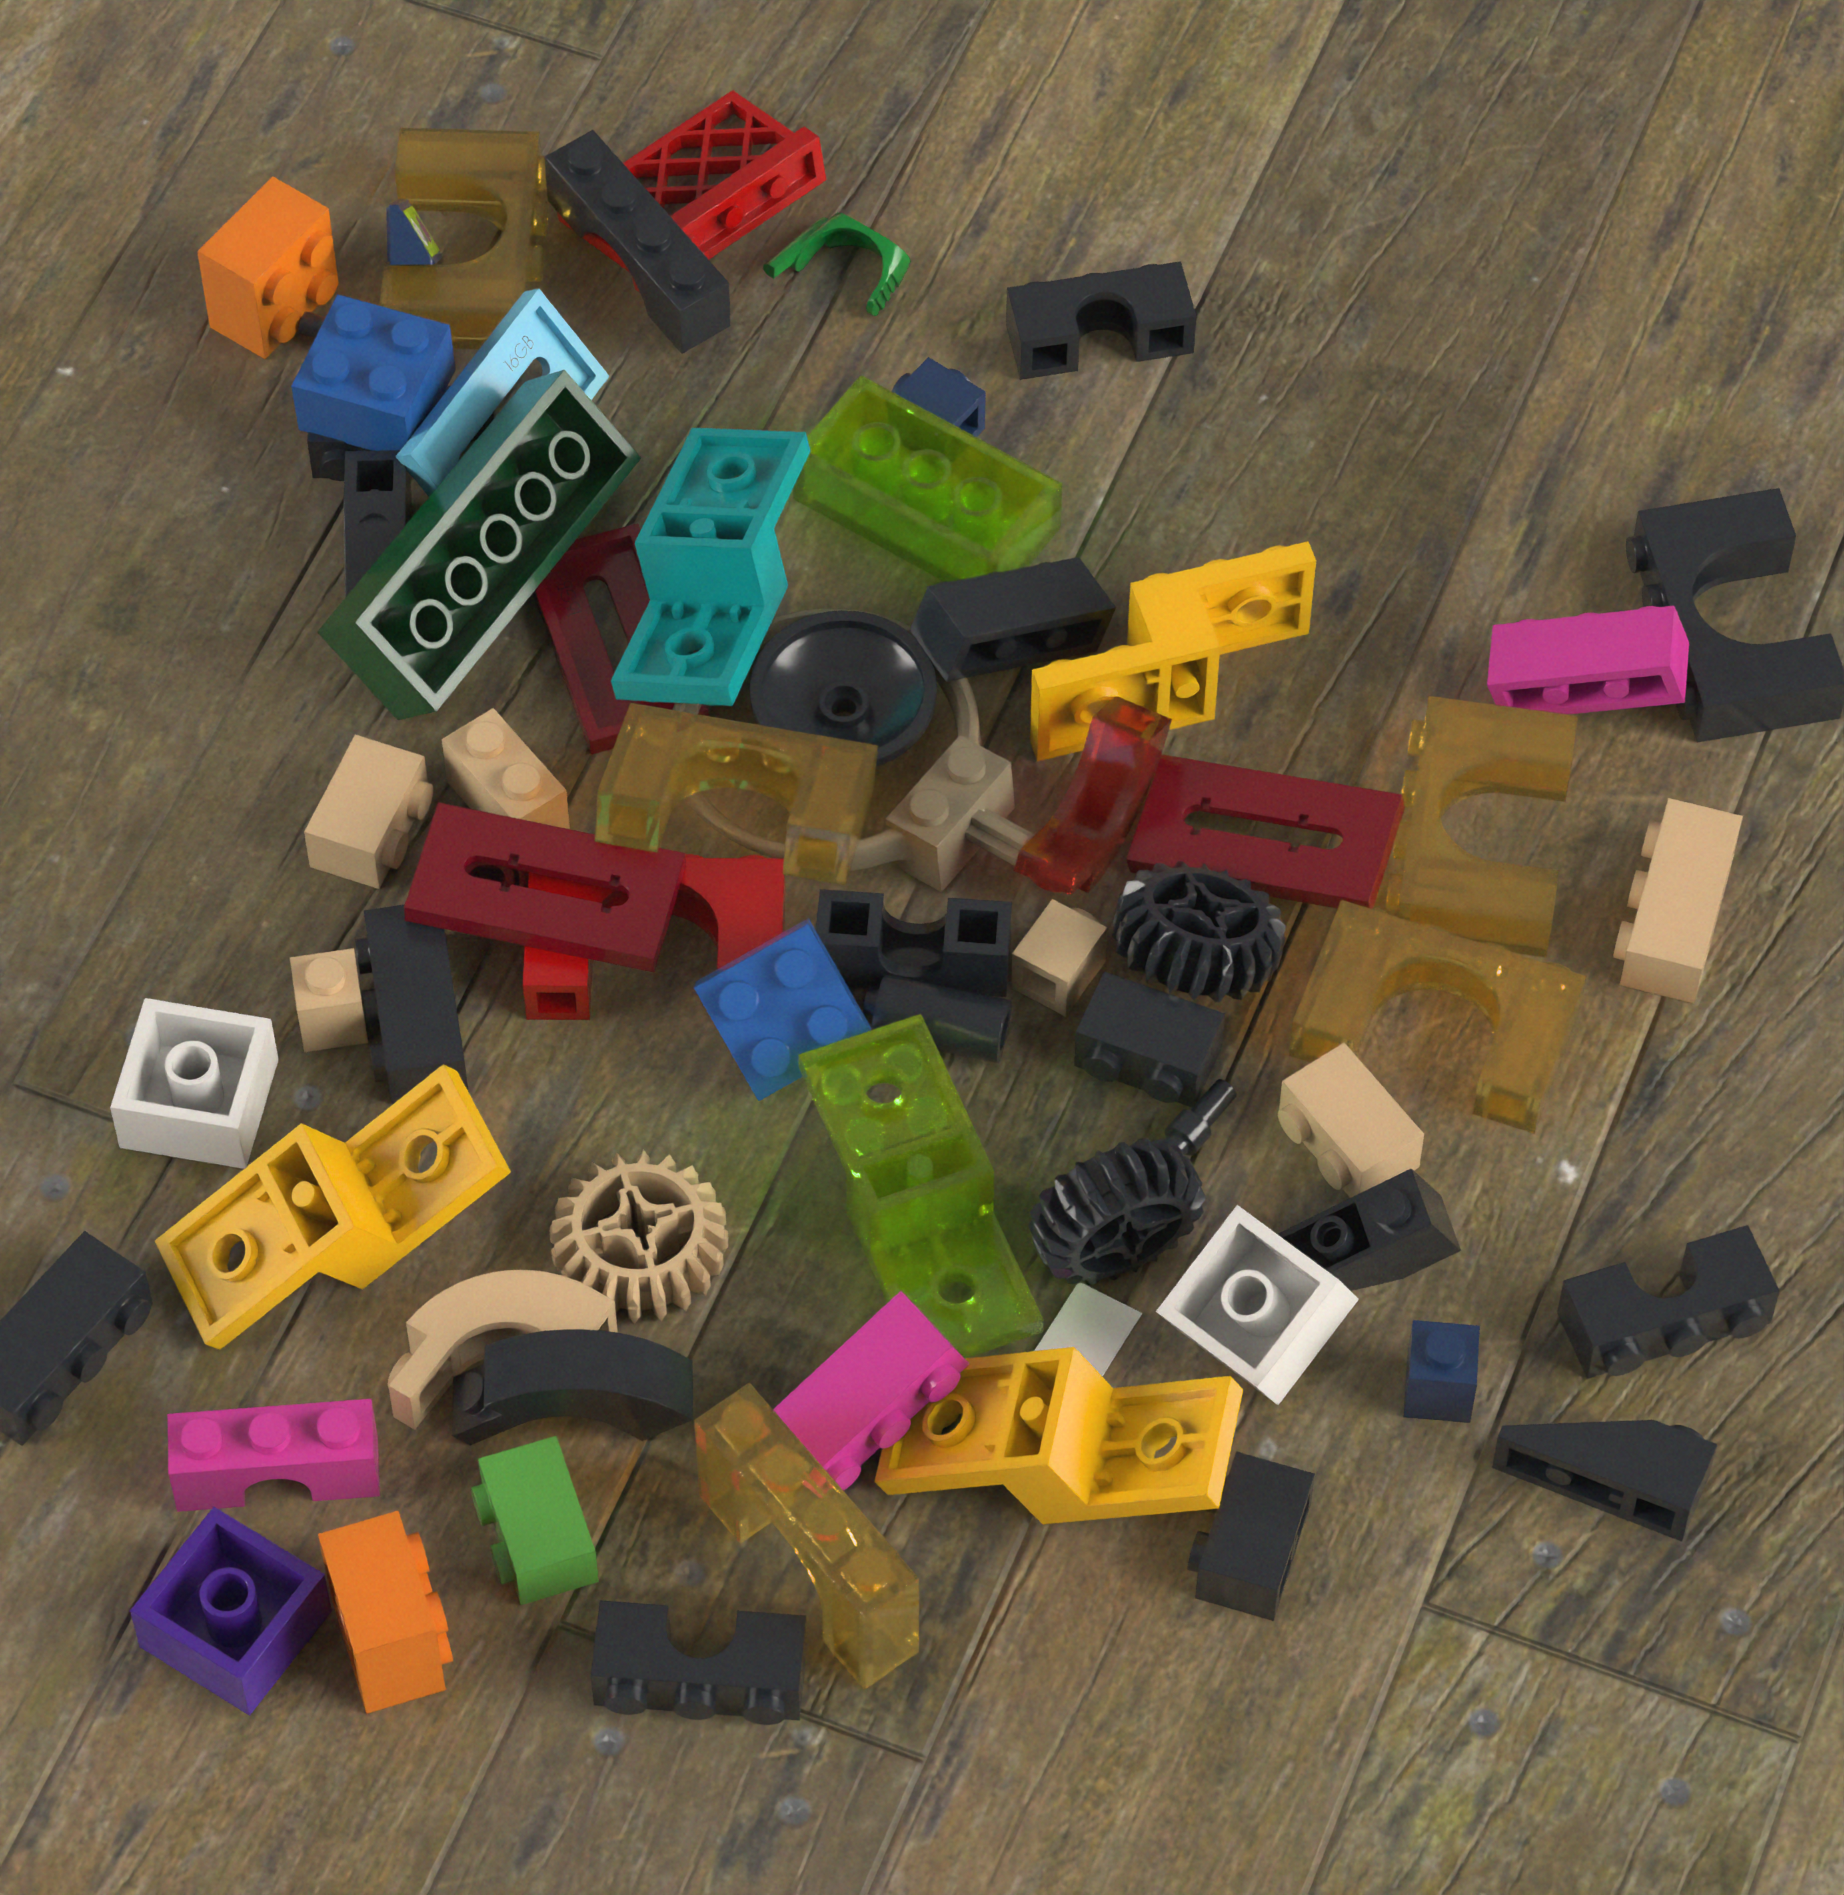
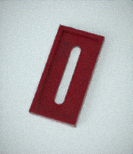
(575, 634)
(1303, 874)
(619, 935)

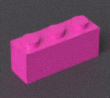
(1590, 661)
(872, 1389)

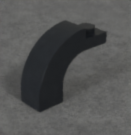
(574, 1374)

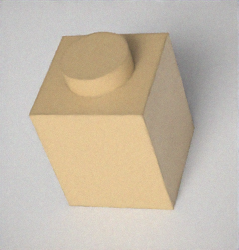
(1059, 957)
(328, 1000)

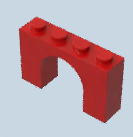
(729, 898)

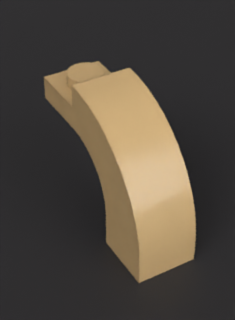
(459, 1322)

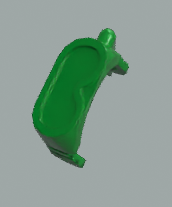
(845, 231)

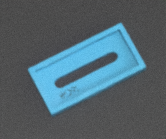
(526, 333)

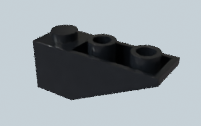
(374, 508)
(1379, 1233)

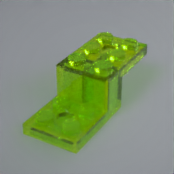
(920, 1184)

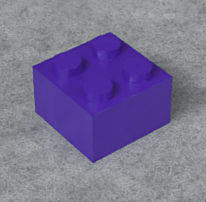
(231, 1610)

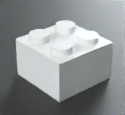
(194, 1083)
(1257, 1304)

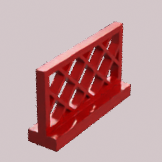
(745, 199)

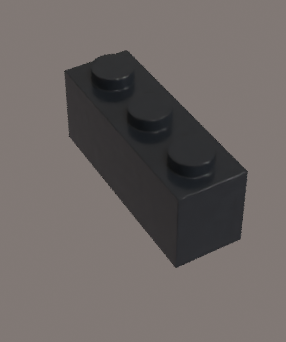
(1012, 618)
(410, 1000)
(65, 1331)

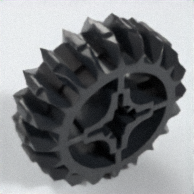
(1198, 931)
(1116, 1211)

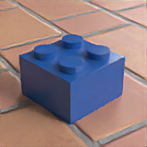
(372, 375)
(780, 1005)

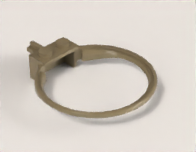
(944, 816)

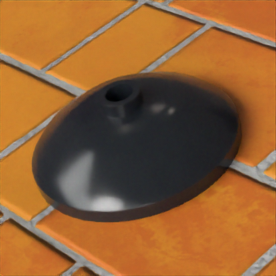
(850, 666)

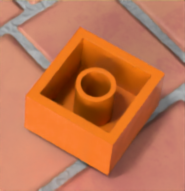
(268, 267)
(386, 1610)

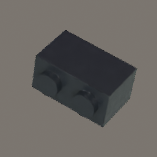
(1148, 1040)
(1252, 1536)

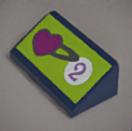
(408, 237)

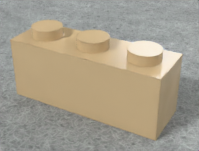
(1677, 900)

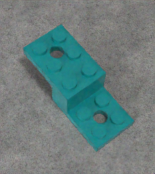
(711, 566)

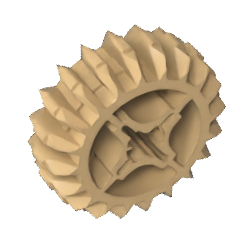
(667, 1212)

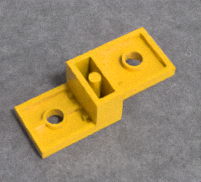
(1174, 644)
(331, 1207)
(1070, 1439)

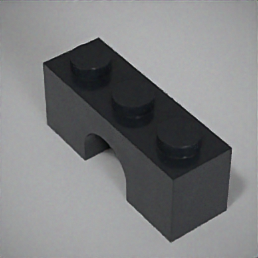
(1142, 304)
(959, 951)
(1621, 1326)
(751, 1678)

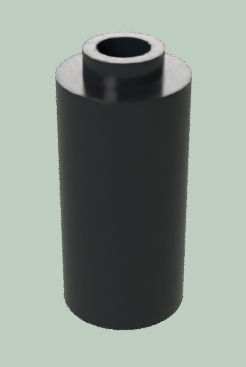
(956, 1018)

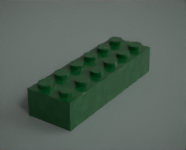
(459, 560)

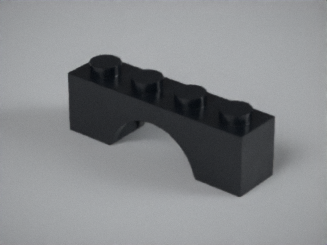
(674, 277)

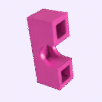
(317, 1444)

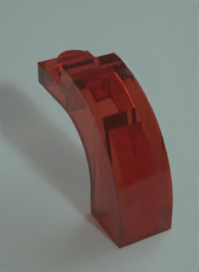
(1101, 800)

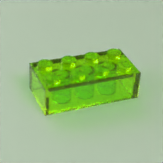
(926, 487)

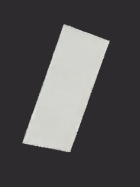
(1091, 1325)

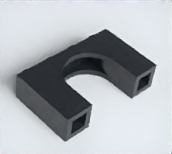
(1732, 683)

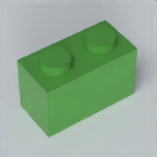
(537, 1521)

